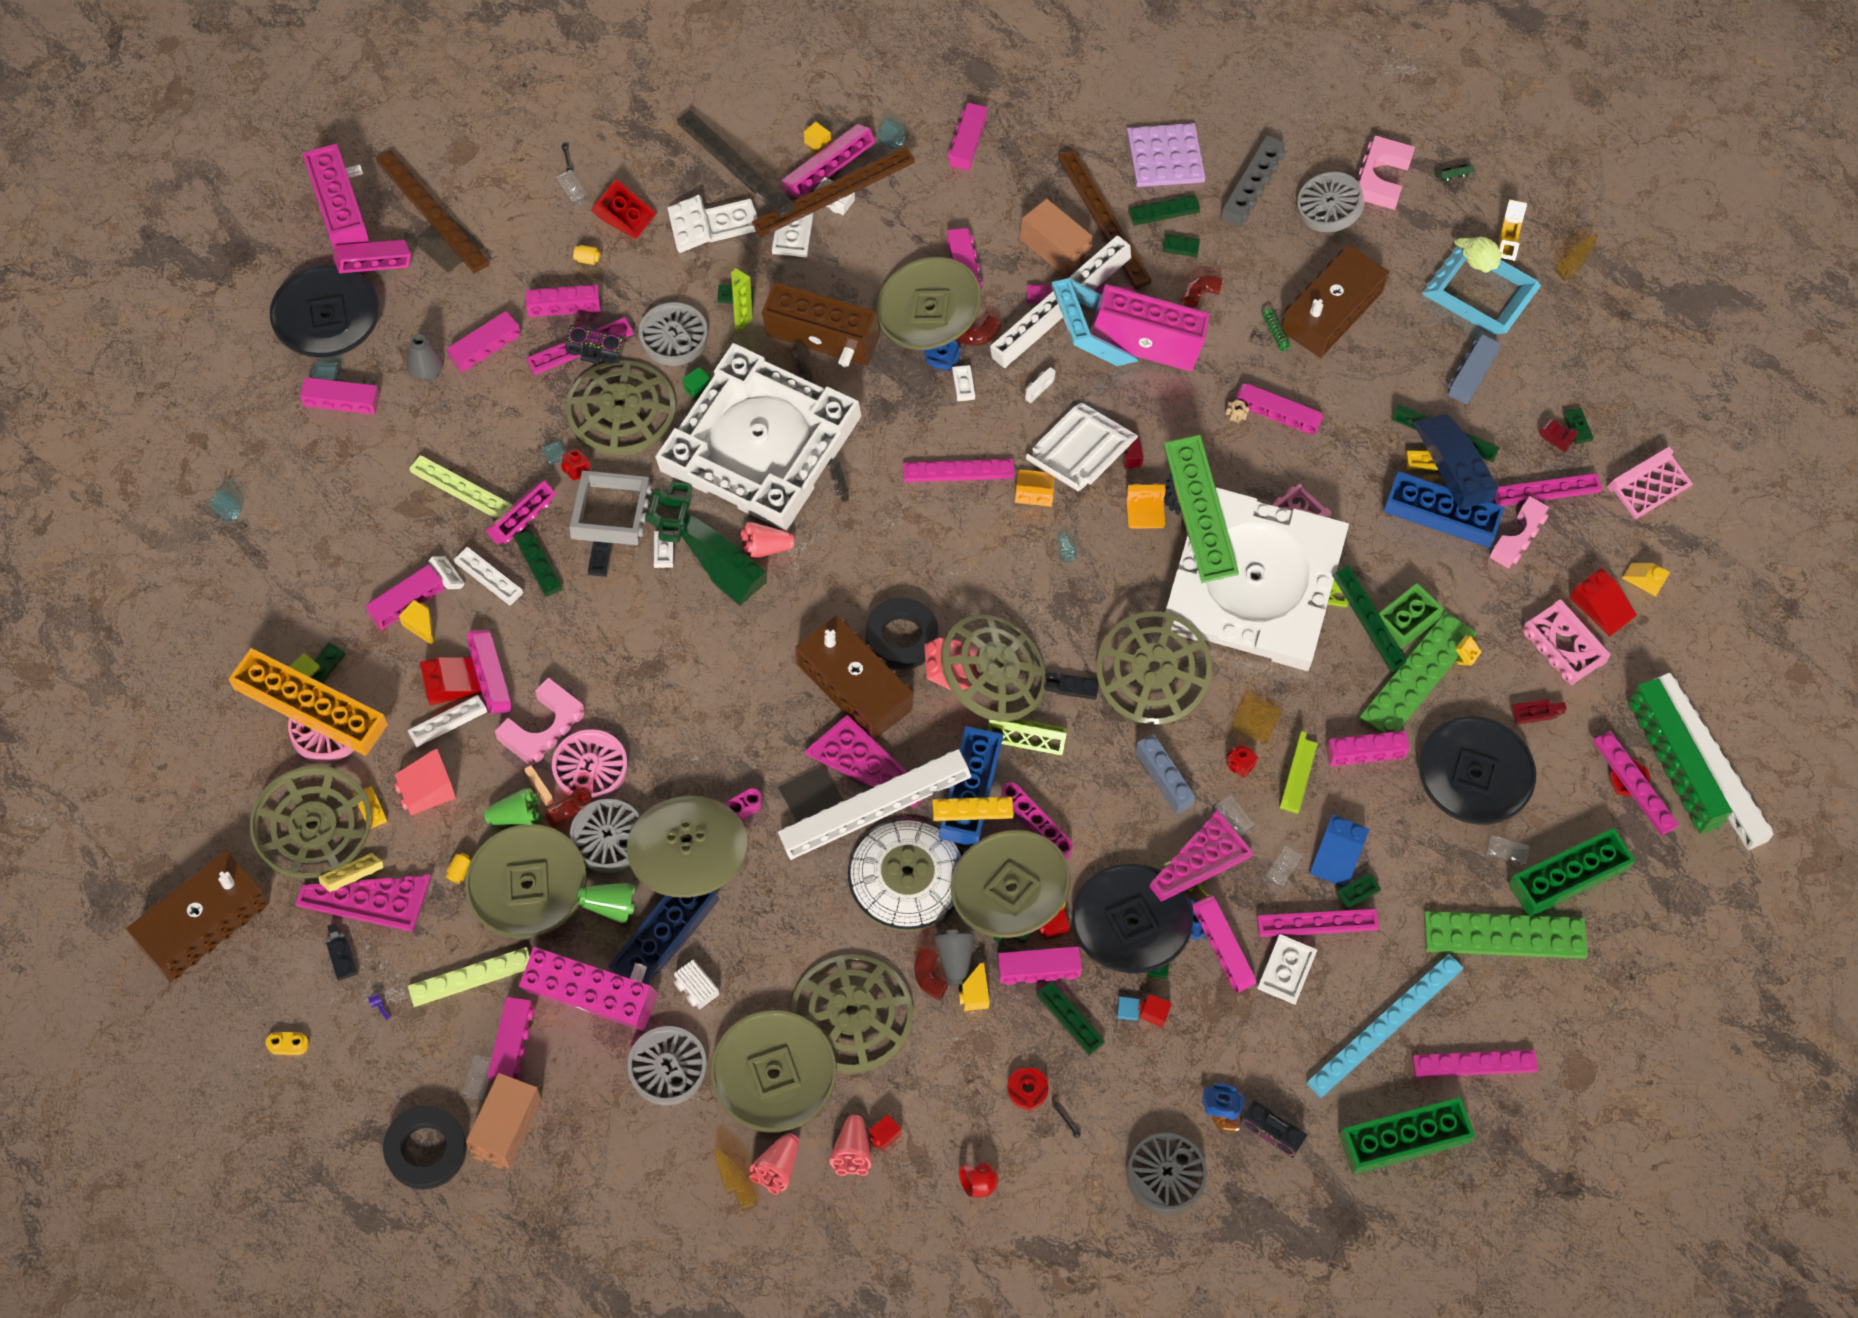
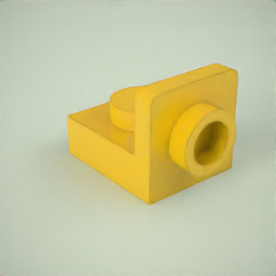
(1468, 651)

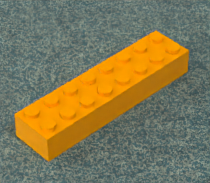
(308, 702)

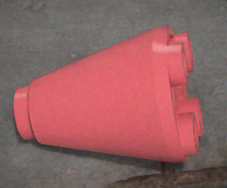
(764, 540)
(852, 1150)
(776, 1164)

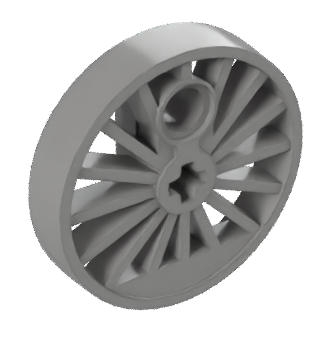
(1325, 206)
(665, 333)
(596, 834)
(653, 1039)

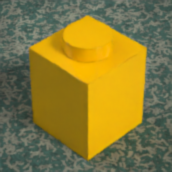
(817, 137)

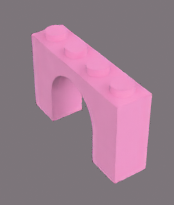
(1383, 153)
(533, 746)

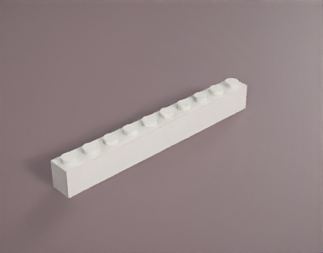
(1048, 313)
(874, 804)
(1746, 817)

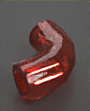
(1199, 286)
(982, 334)
(568, 806)
(925, 974)

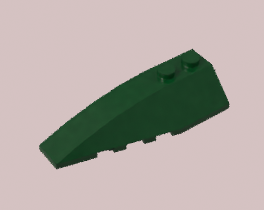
(723, 561)

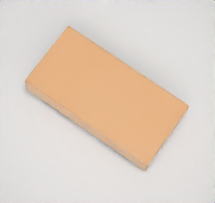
(538, 785)

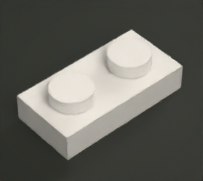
(1043, 381)
(963, 383)
(663, 551)
(446, 572)

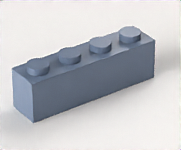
(1474, 369)
(1165, 774)

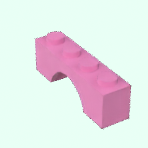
(1509, 547)

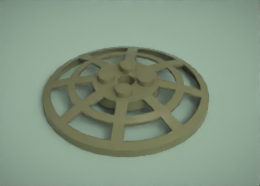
(620, 414)
(989, 671)
(1150, 679)
(307, 813)
(866, 1014)

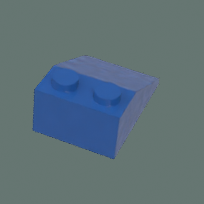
(1339, 851)

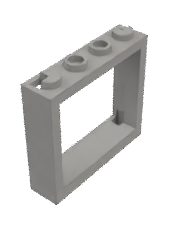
(609, 533)

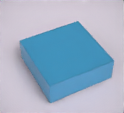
(1128, 1008)

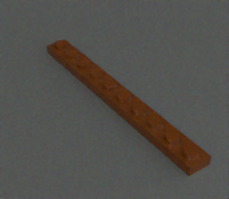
(835, 191)
(432, 212)
(1102, 214)

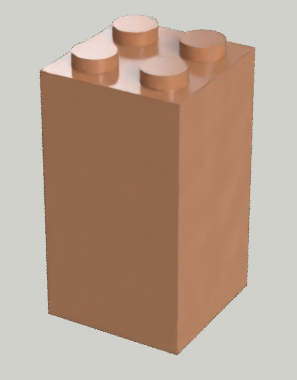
(1056, 237)
(503, 1121)

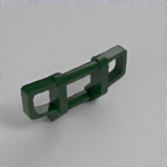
(667, 499)

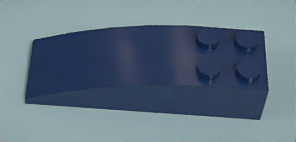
(1457, 461)
(663, 934)

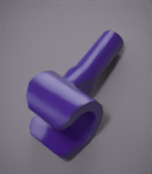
(375, 1000)

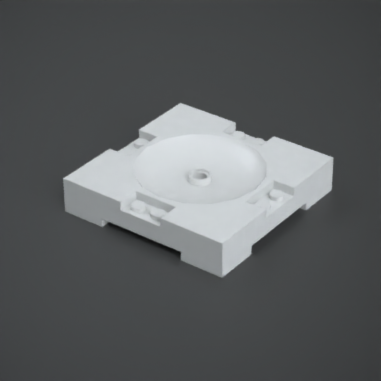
(768, 473)
(1287, 604)

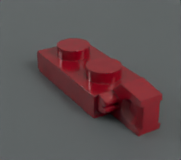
(1537, 711)

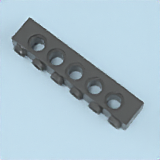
(1253, 181)

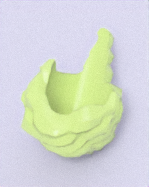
(1480, 253)

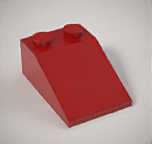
(623, 210)
(1603, 602)
(449, 679)

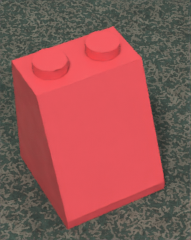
(934, 668)
(424, 784)

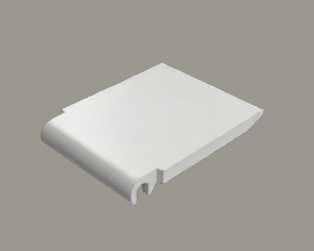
(1081, 446)

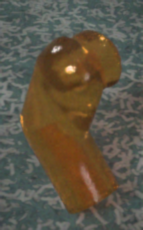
(1225, 1125)

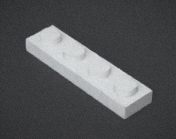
(488, 576)
(447, 721)

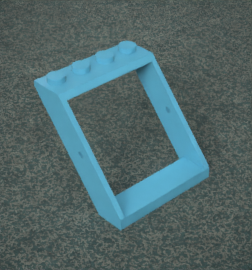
(1452, 264)
(1069, 295)

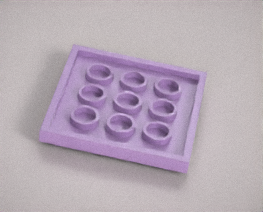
(1165, 155)

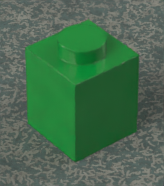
(696, 383)

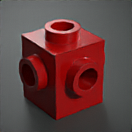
(574, 463)
(1241, 760)

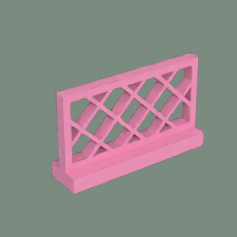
(1646, 468)

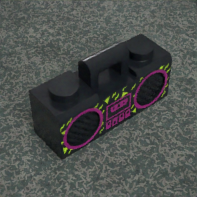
(594, 345)
(1273, 1129)

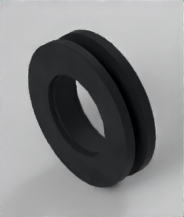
(907, 610)
(410, 1122)

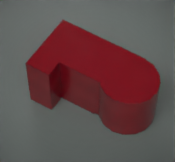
(1557, 435)
(1134, 455)

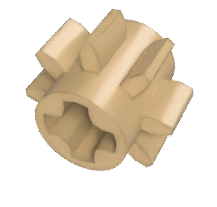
(1237, 410)

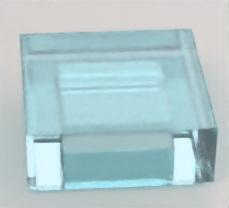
(553, 453)

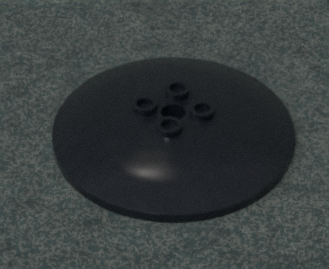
(319, 290)
(1482, 746)
(1124, 894)

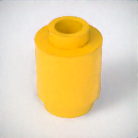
(586, 254)
(458, 868)

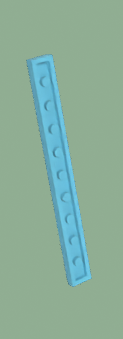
(1384, 1026)

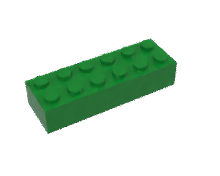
(1571, 872)
(1406, 1136)

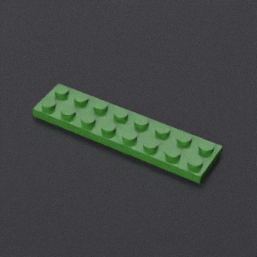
(1201, 509)
(1417, 676)
(1505, 934)

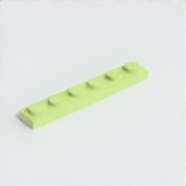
(459, 487)
(469, 977)

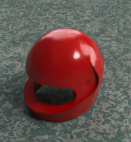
(983, 1179)

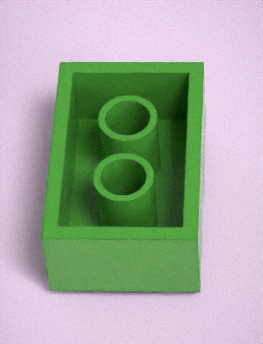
(1411, 615)

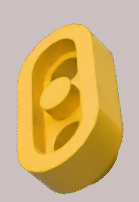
(286, 1043)

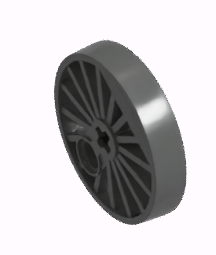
(1144, 1193)

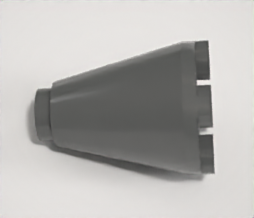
(423, 358)
(955, 954)

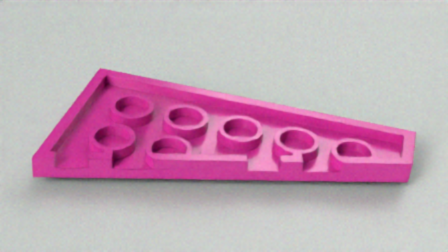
(855, 754)
(1204, 856)
(376, 901)

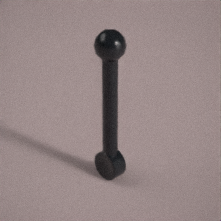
(565, 147)
(1076, 1133)

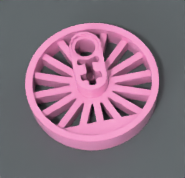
(311, 739)
(598, 763)

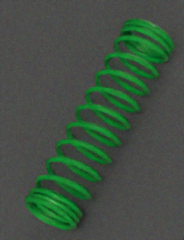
(1282, 344)

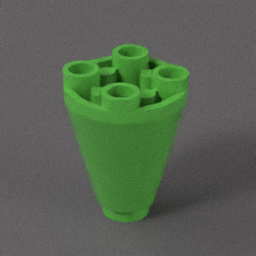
(515, 810)
(608, 900)

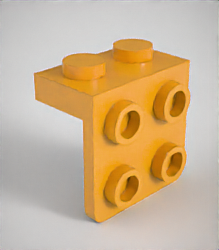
(1034, 488)
(1145, 506)

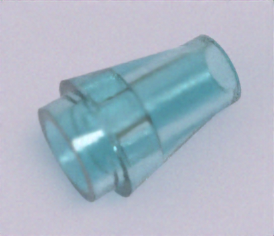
(1067, 551)

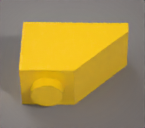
(1646, 576)
(418, 620)
(975, 990)

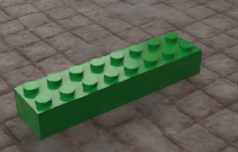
(1679, 756)

